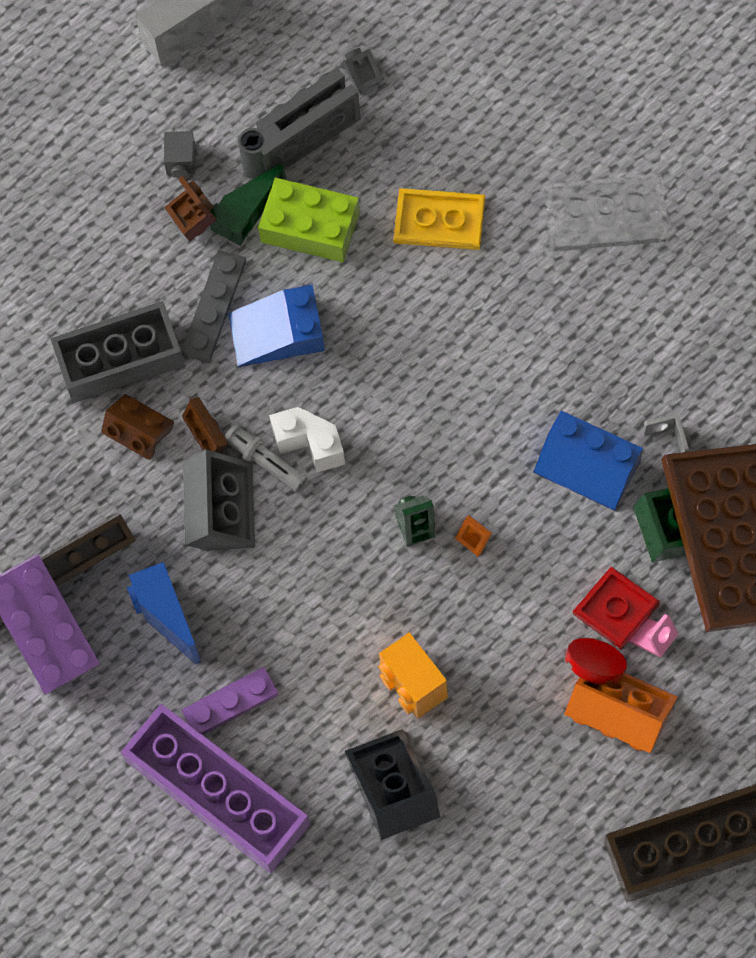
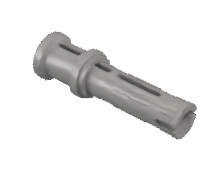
(251, 452)

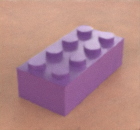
(43, 625)

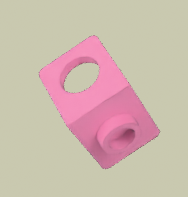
(655, 636)

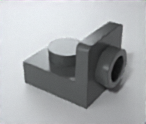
(362, 69)

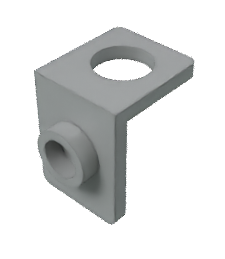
(670, 422)

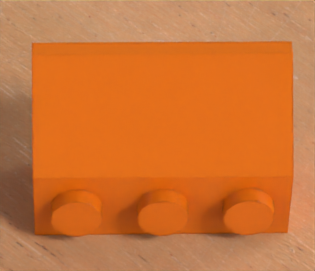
(622, 710)

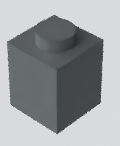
(179, 153)

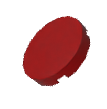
(595, 660)

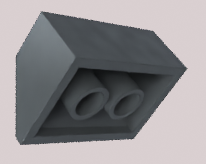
(218, 502)

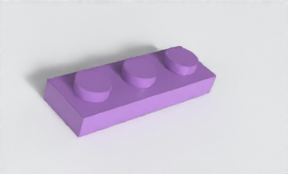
(230, 701)

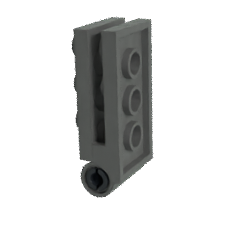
(300, 125)

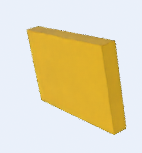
(439, 219)

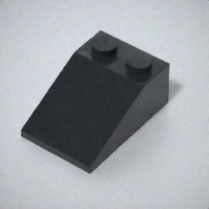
(393, 784)

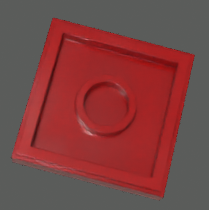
(616, 608)

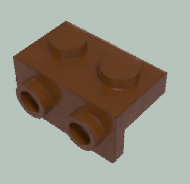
(191, 210)
(136, 426)

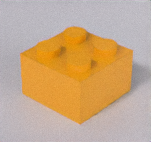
(412, 675)

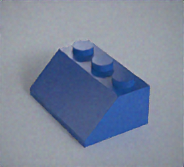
(588, 460)

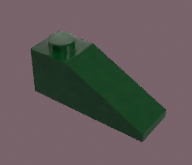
(244, 206)
(415, 519)

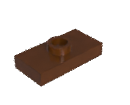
(204, 427)

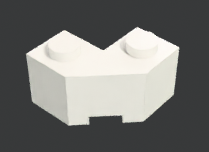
(300, 429)

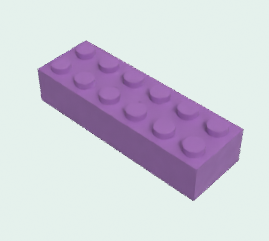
(216, 788)

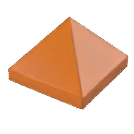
(473, 535)

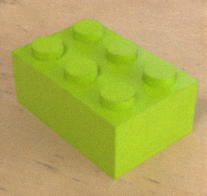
(309, 219)

